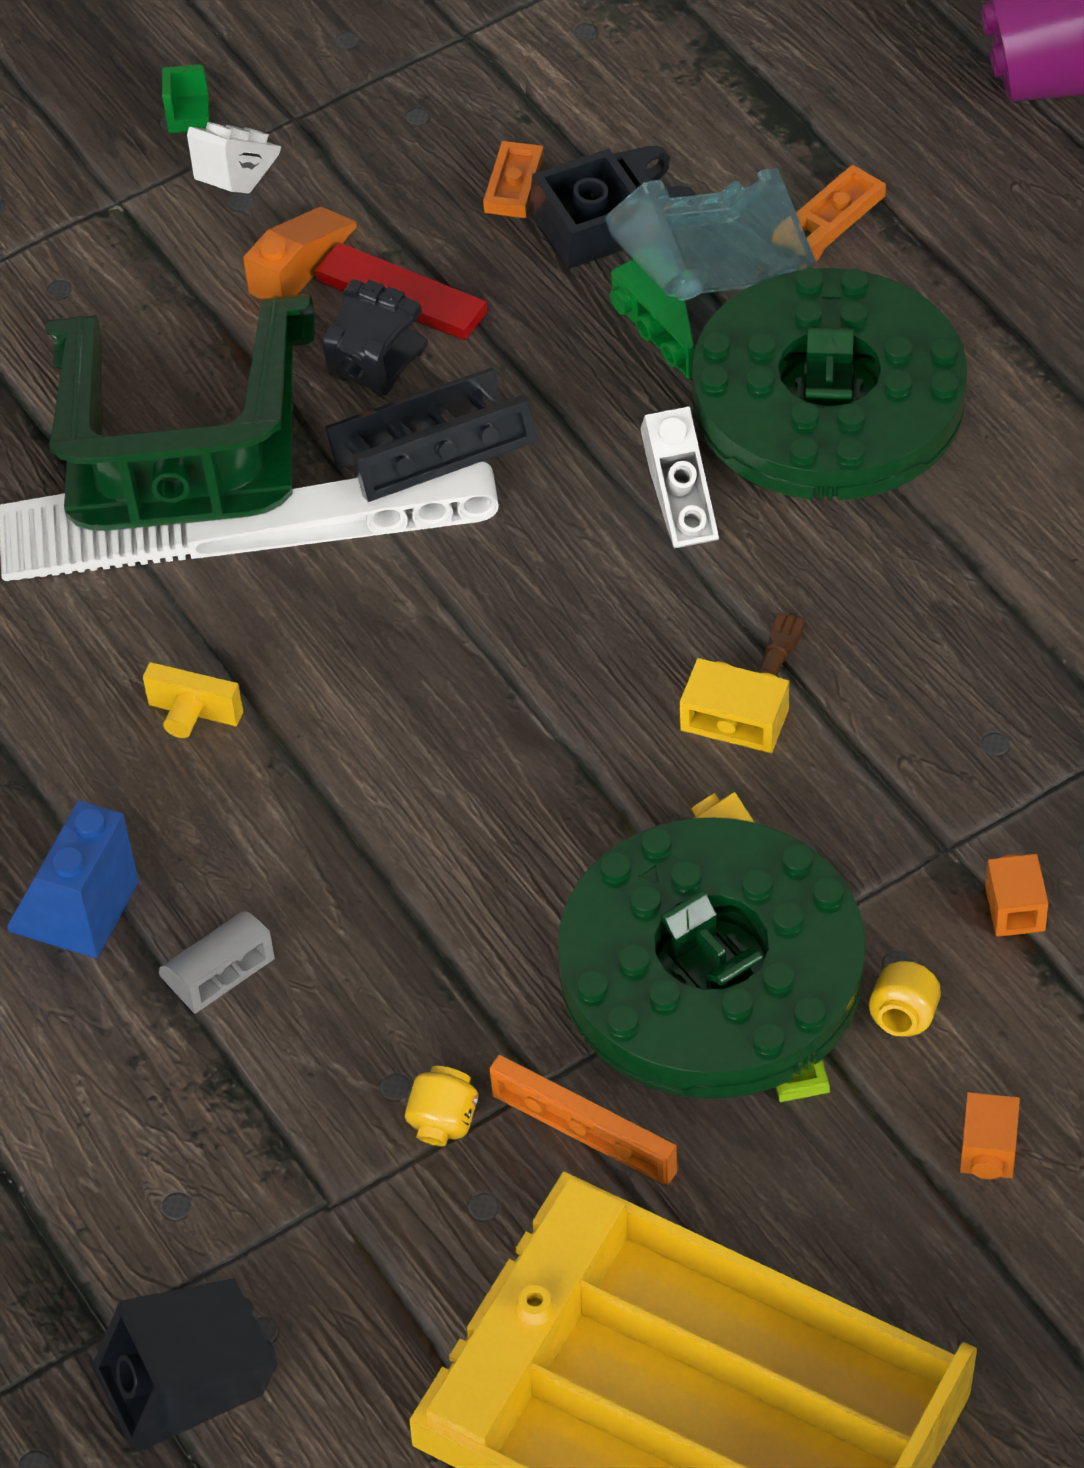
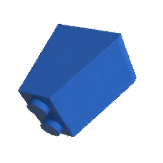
(80, 883)

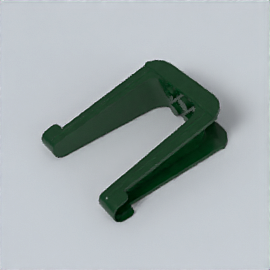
(186, 471)

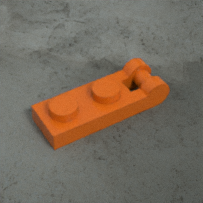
(839, 207)

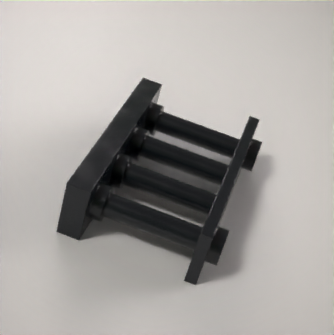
(430, 434)

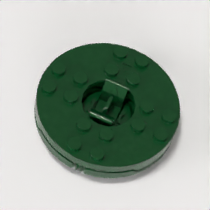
(829, 383)
(711, 957)

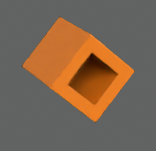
(1016, 895)
(990, 1135)

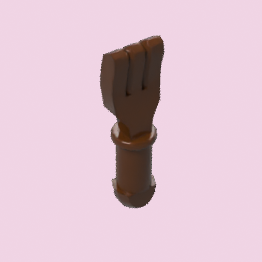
(782, 638)

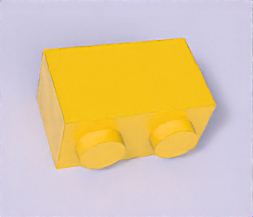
(734, 705)

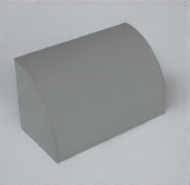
(219, 961)

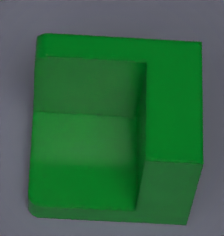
(185, 97)

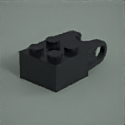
(579, 194)

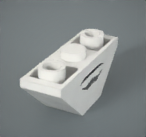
(230, 156)

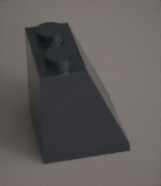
(182, 1360)

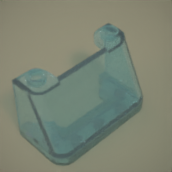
(712, 238)

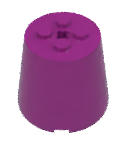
(1036, 47)

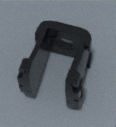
(372, 336)

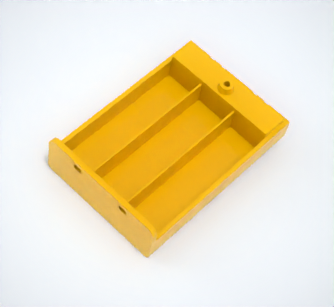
(674, 1352)

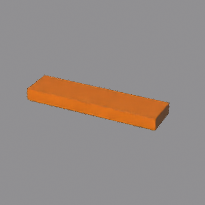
(583, 1120)

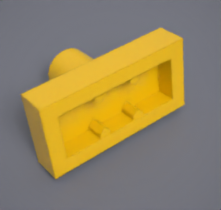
(190, 697)

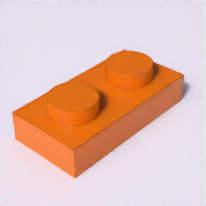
(511, 179)

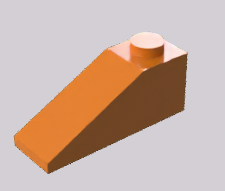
(292, 251)

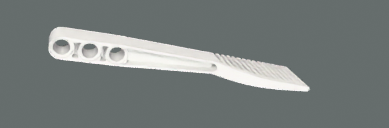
(43, 541)

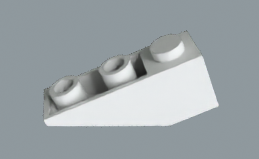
(679, 476)

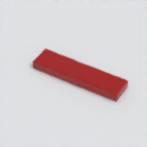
(441, 305)

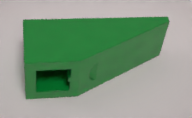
(655, 314)

